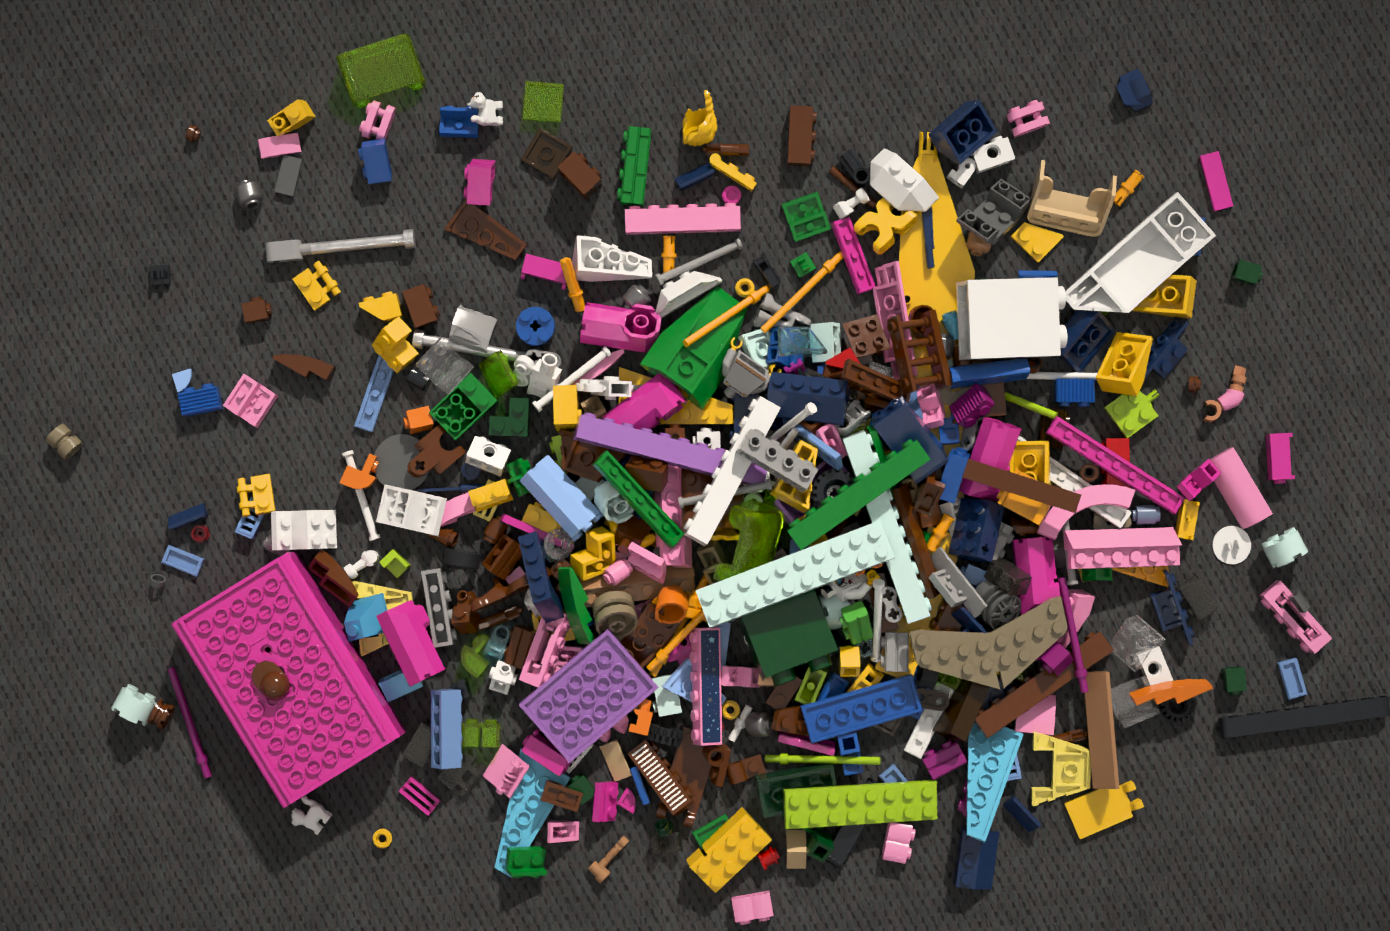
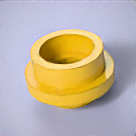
(744, 281)
(725, 705)
(377, 842)

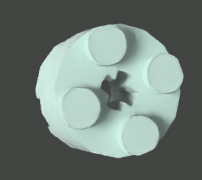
(611, 503)
(1284, 548)
(832, 610)
(134, 705)

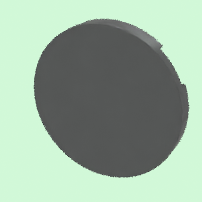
(393, 460)

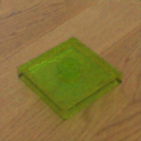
(543, 101)

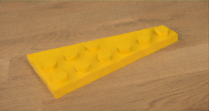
(713, 413)

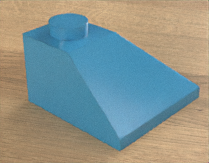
(362, 618)

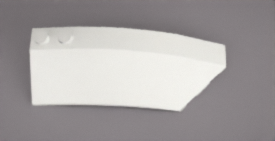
(1141, 259)

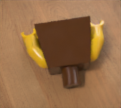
(632, 530)

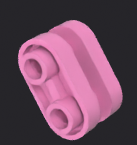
(1017, 114)
(368, 126)

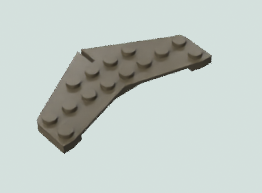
(1005, 650)

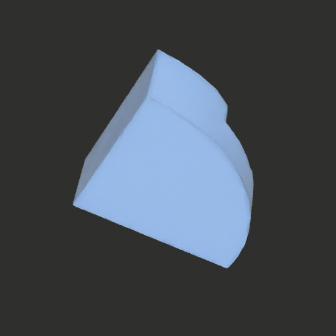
(182, 379)

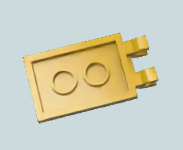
(1101, 809)

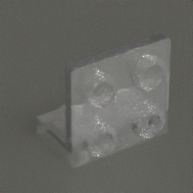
(444, 366)
(1135, 642)
(1124, 708)

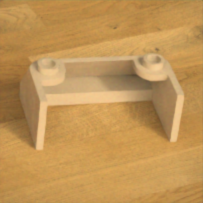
(1068, 210)

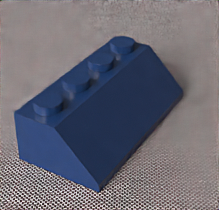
(796, 391)

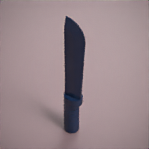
(927, 219)
(464, 488)

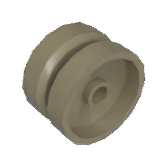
(616, 612)

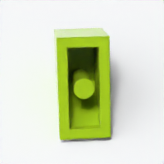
(811, 686)

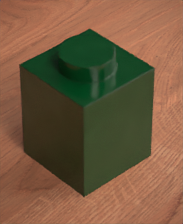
(1247, 272)
(1234, 680)
(583, 785)
(819, 845)

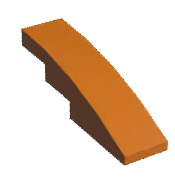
(1177, 690)

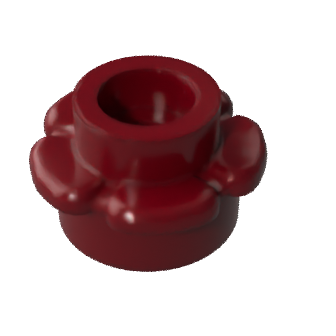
(195, 533)

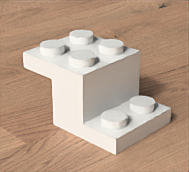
(411, 510)
(303, 529)

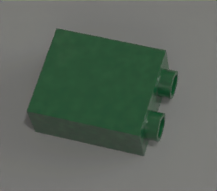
(789, 637)

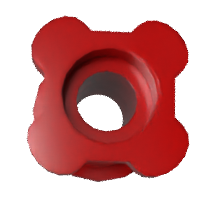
(768, 857)

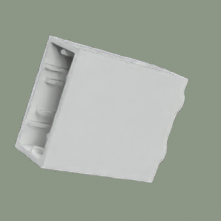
(1010, 318)

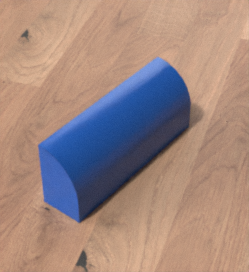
(989, 372)

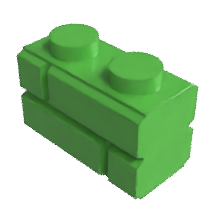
(856, 623)

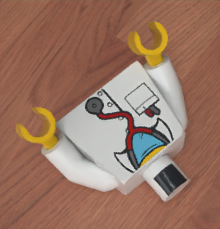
(850, 587)

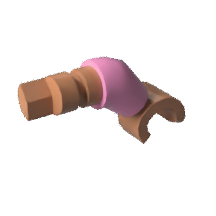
(1231, 398)

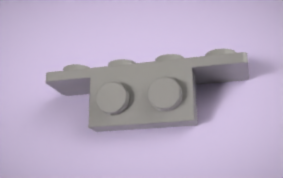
(954, 585)

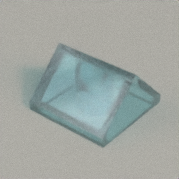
(799, 342)

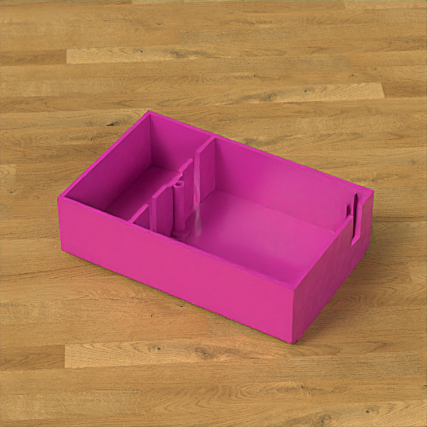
(333, 701)

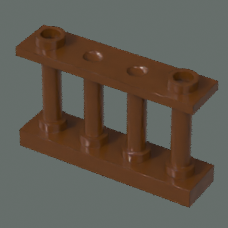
(935, 349)
(867, 381)

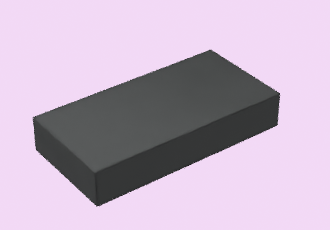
(288, 175)

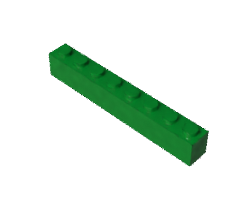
(858, 494)

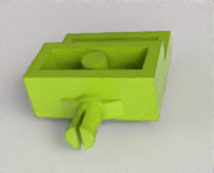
(1132, 412)

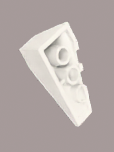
(605, 262)

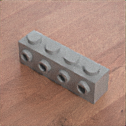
(776, 460)
(438, 607)

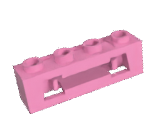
(1315, 641)
(538, 674)

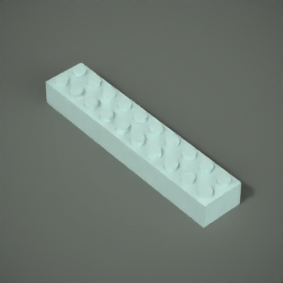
(901, 569)
(795, 574)

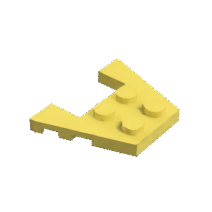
(393, 598)
(1069, 768)

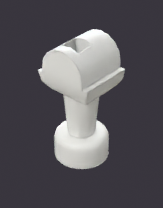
(845, 208)
(368, 558)

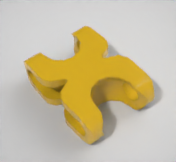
(886, 224)

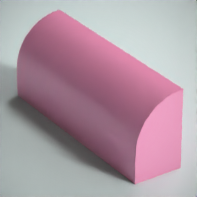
(1239, 489)

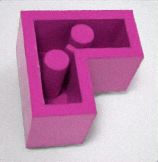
(480, 181)

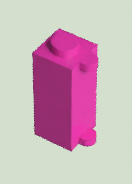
(543, 269)
(1279, 457)
(545, 753)

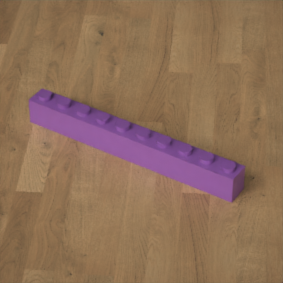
(656, 447)

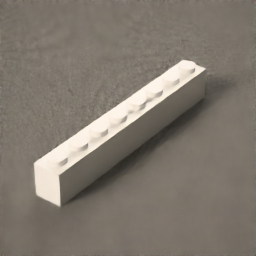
(729, 475)

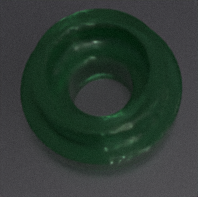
(663, 827)

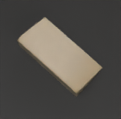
(616, 760)

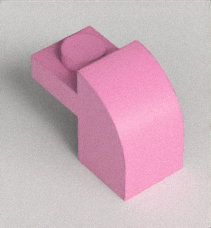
(931, 406)
(739, 676)

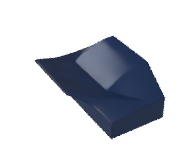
(1134, 90)

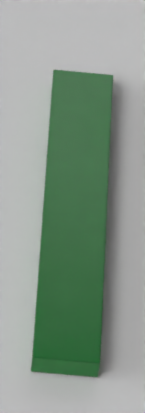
(638, 499)

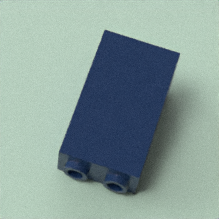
(900, 423)

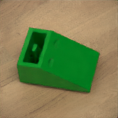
(463, 406)

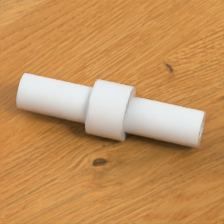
(740, 723)

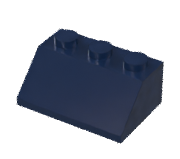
(963, 131)
(1085, 337)
(975, 861)

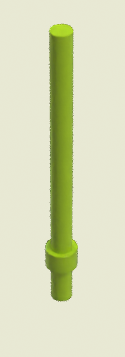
(785, 759)

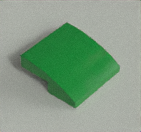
(806, 216)

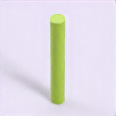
(1030, 405)

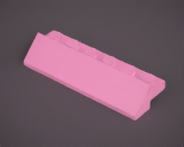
(891, 302)
(1122, 548)
(681, 554)

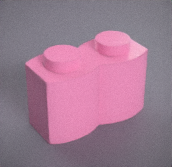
(897, 842)
(752, 907)

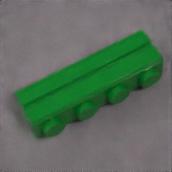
(635, 166)

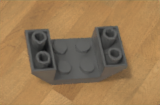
(997, 213)

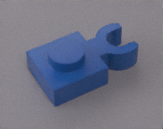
(949, 432)

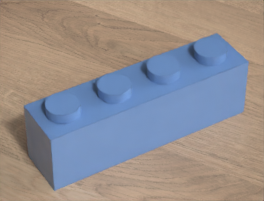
(446, 728)

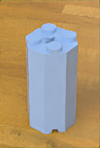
(561, 497)

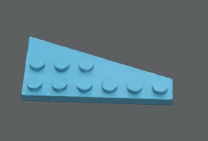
(987, 775)
(526, 810)

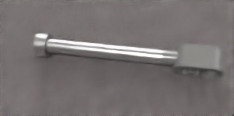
(294, 249)
(421, 339)

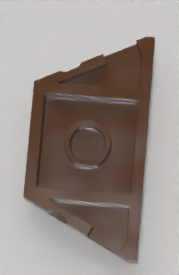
(580, 456)

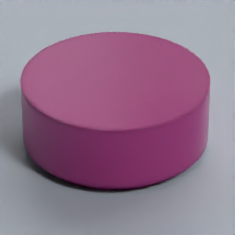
(731, 194)

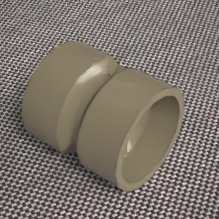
(64, 442)

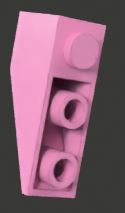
(1081, 607)

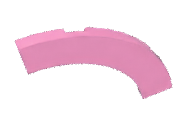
(1090, 497)

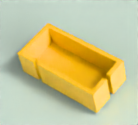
(728, 850)

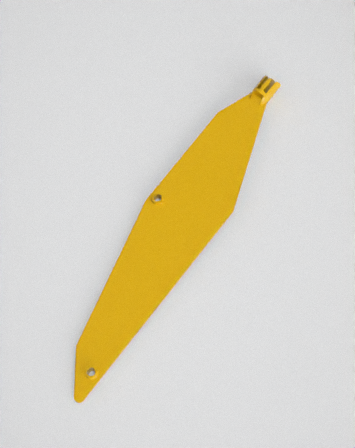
(951, 260)

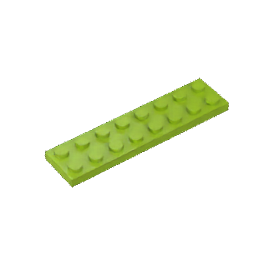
(860, 804)

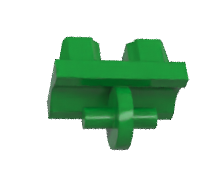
(517, 470)

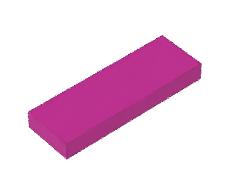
(1216, 181)
(803, 741)

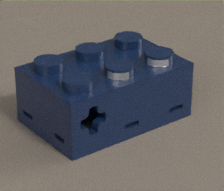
(976, 530)

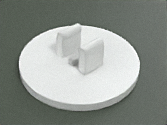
(1231, 545)

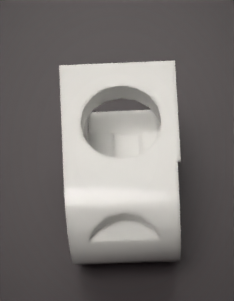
(964, 172)

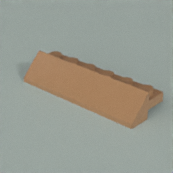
(639, 585)
(1101, 731)

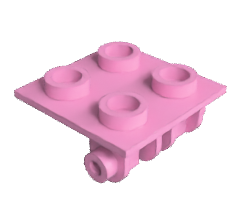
(506, 771)

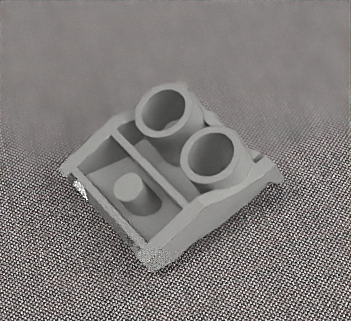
(472, 329)

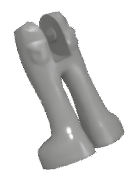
(770, 305)

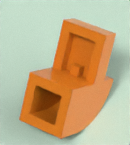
(361, 479)

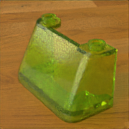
(380, 69)
(757, 539)

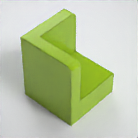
(395, 563)

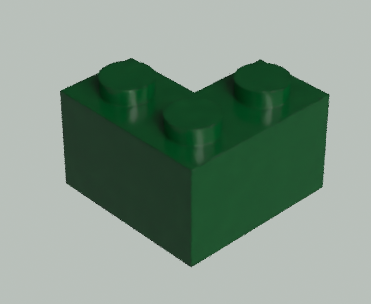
(516, 424)

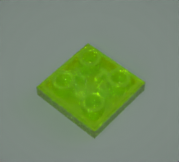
(498, 374)

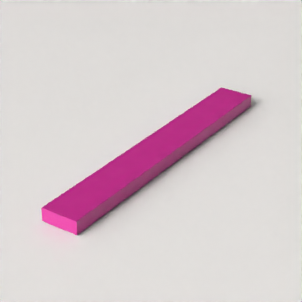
(1115, 465)

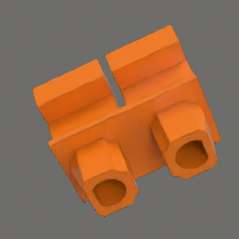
(644, 718)

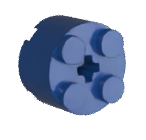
(542, 335)

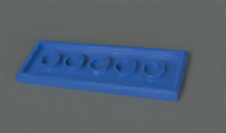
(861, 708)

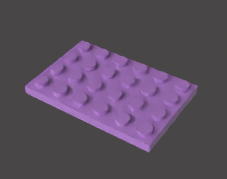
(588, 695)

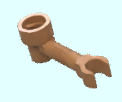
(599, 869)

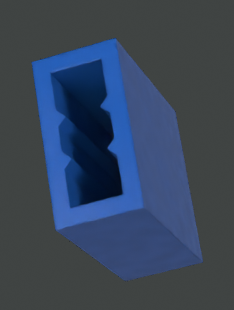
(954, 473)

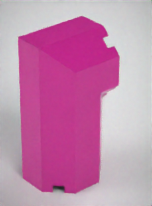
(620, 327)
(649, 404)
(995, 448)
(1036, 559)
(409, 641)

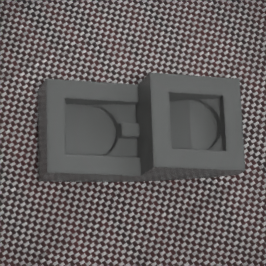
(1299, 601)

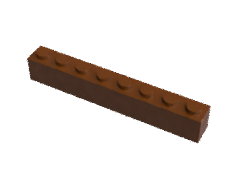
(1038, 688)

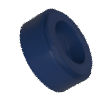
(470, 472)

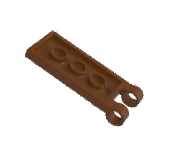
(693, 771)

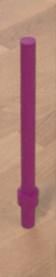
(1080, 671)
(201, 758)

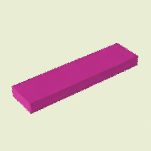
(853, 255)
(525, 527)

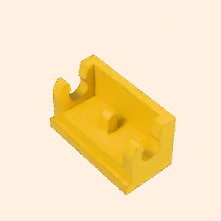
(1187, 519)

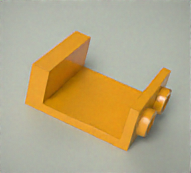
(1028, 508)

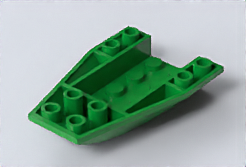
(698, 366)

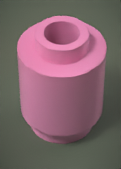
(617, 572)

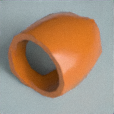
(674, 604)

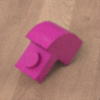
(1198, 479)

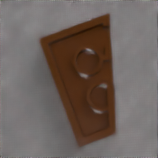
(789, 720)

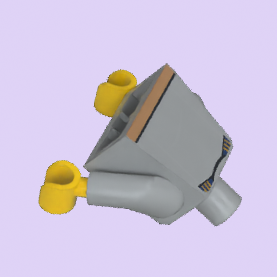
(743, 373)

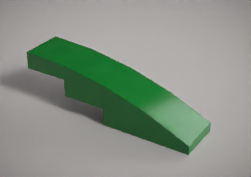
(573, 601)

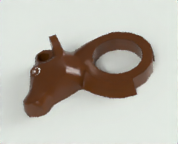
(501, 593)

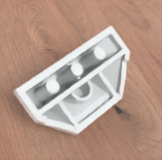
(900, 183)
(684, 291)

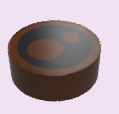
(1034, 364)

